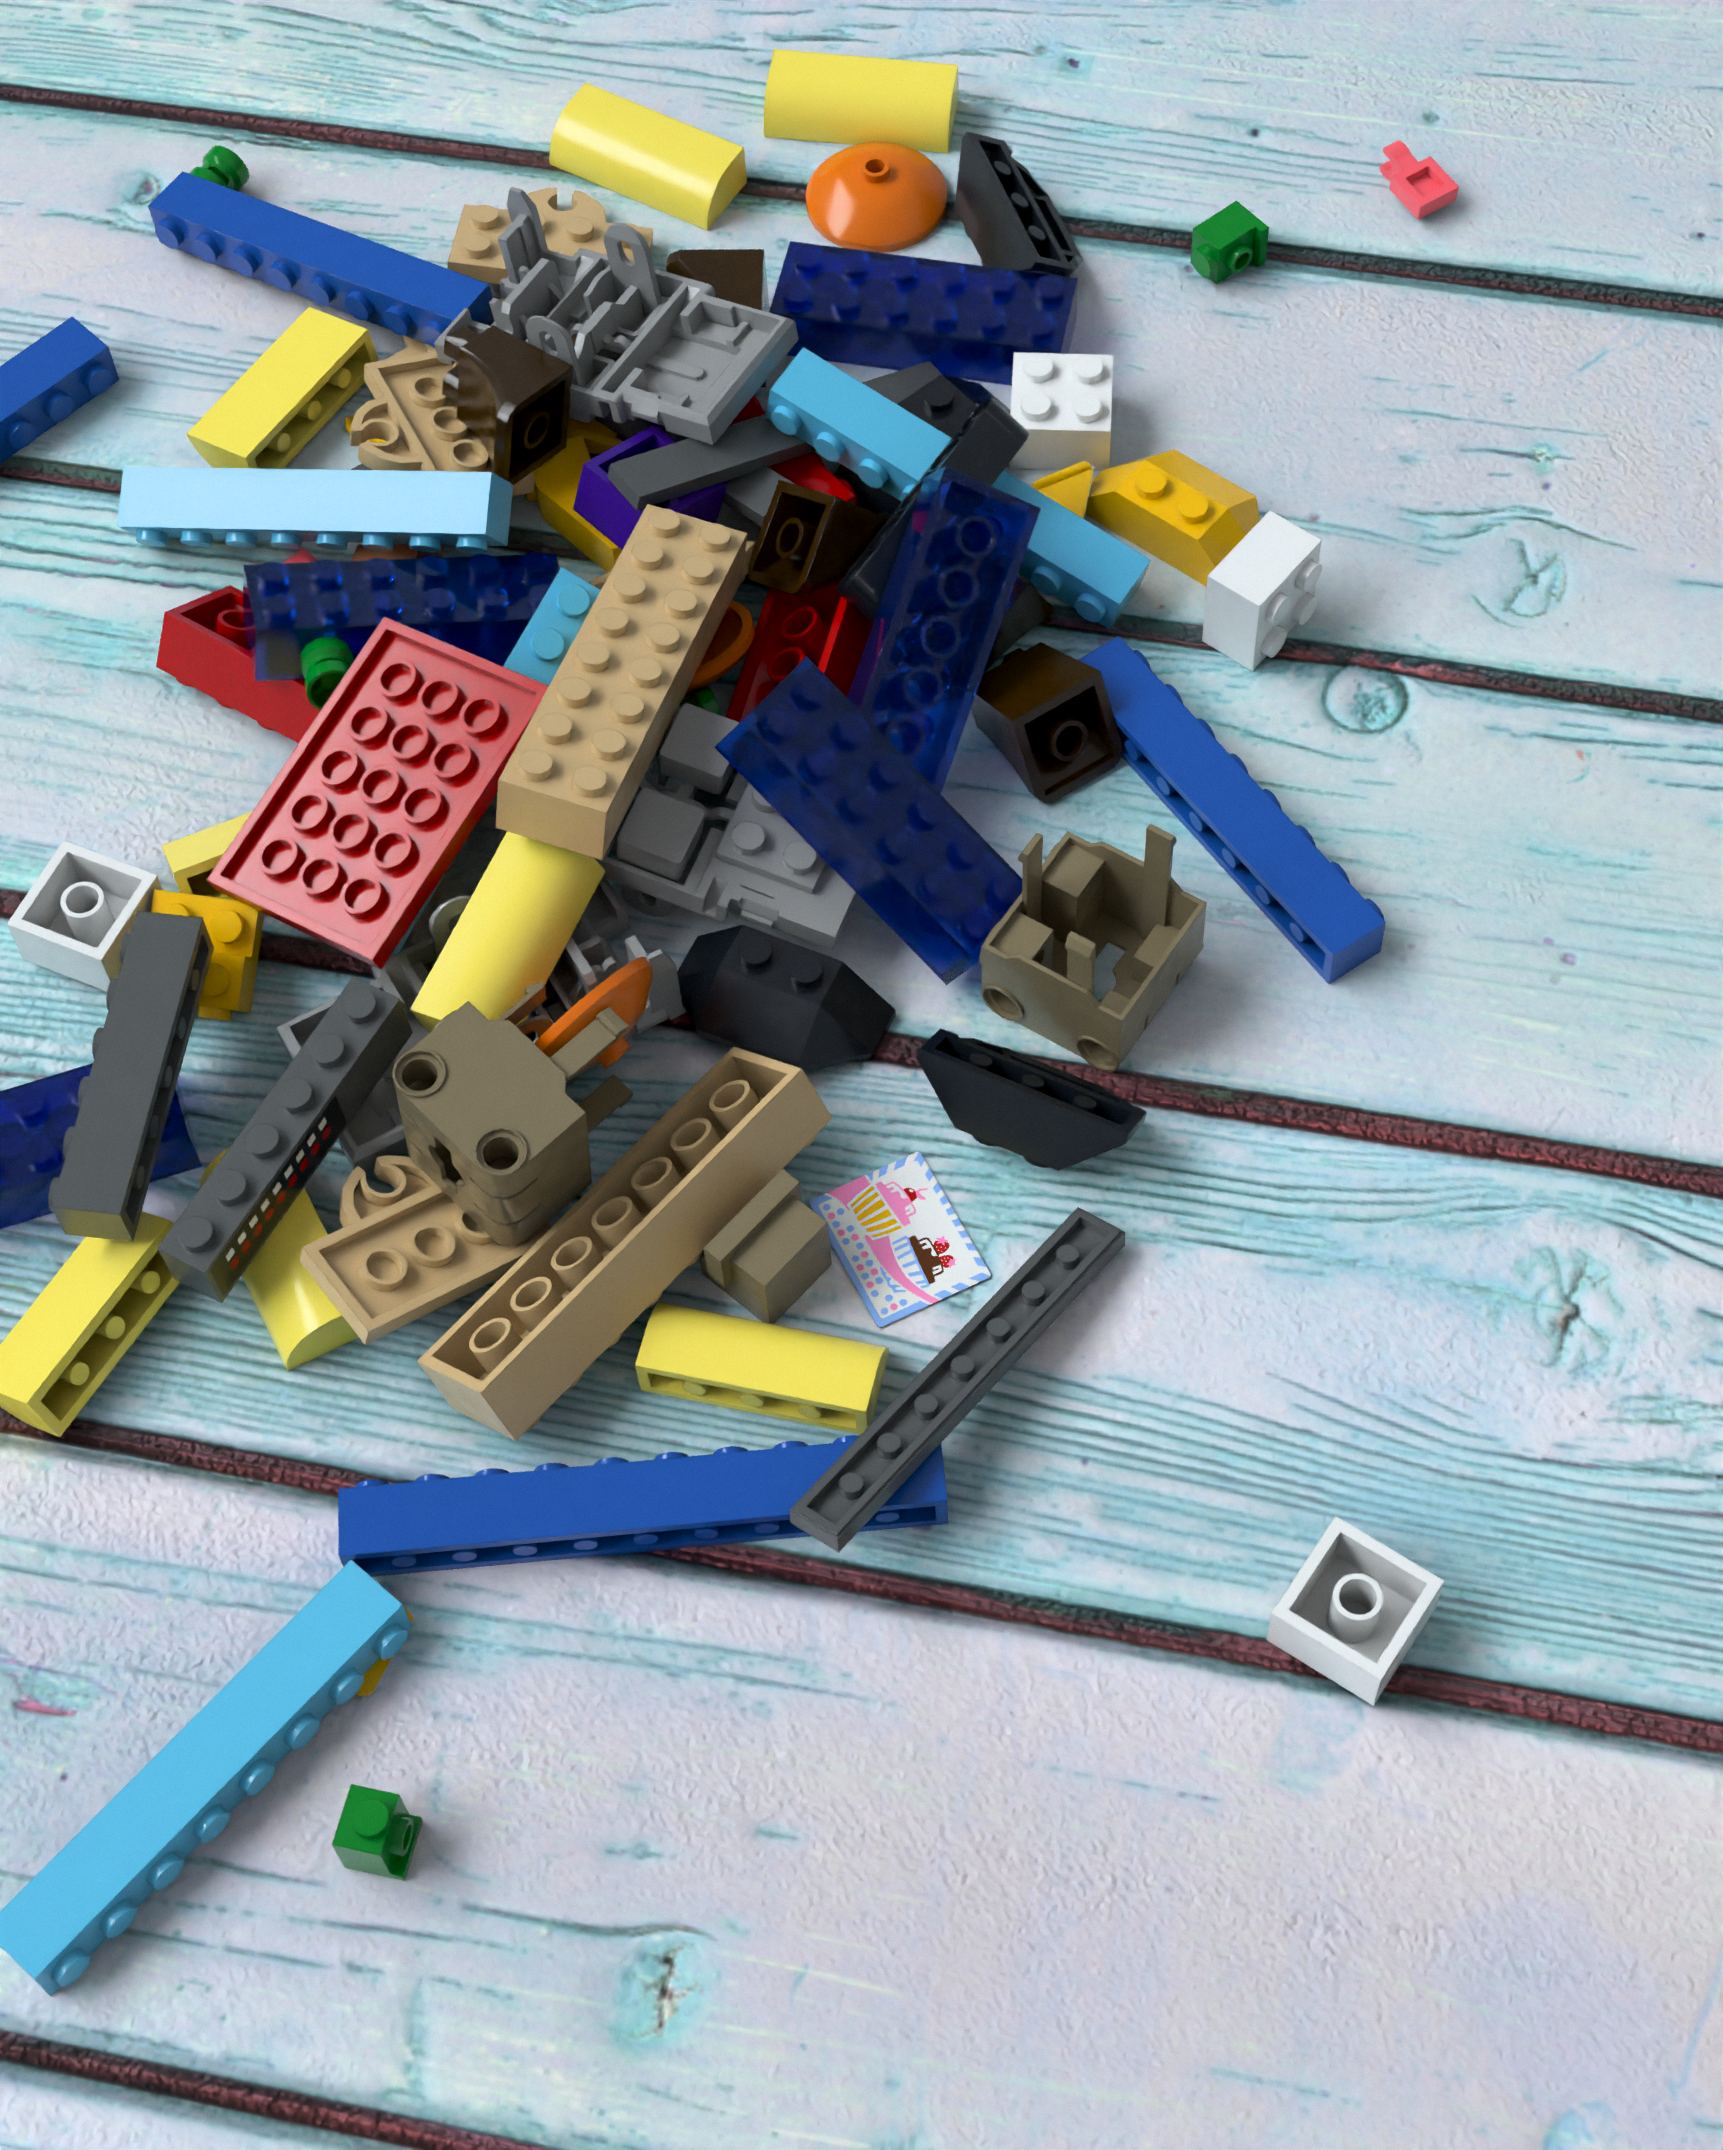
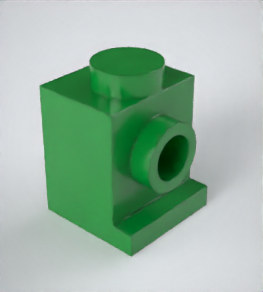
(1228, 243)
(376, 1833)

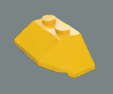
(1174, 510)

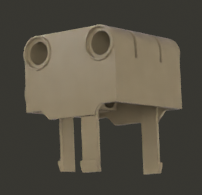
(1047, 943)
(495, 1117)

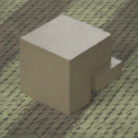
(769, 1250)

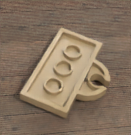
(477, 246)
(417, 422)
(403, 1251)

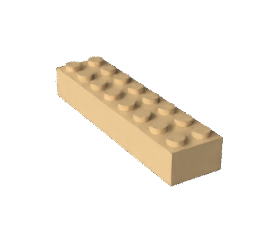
(621, 683)
(624, 1242)

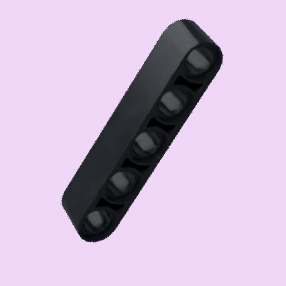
(978, 450)

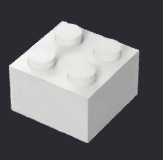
(1064, 408)
(1262, 591)
(80, 914)
(1354, 1610)

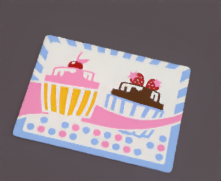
(900, 1239)

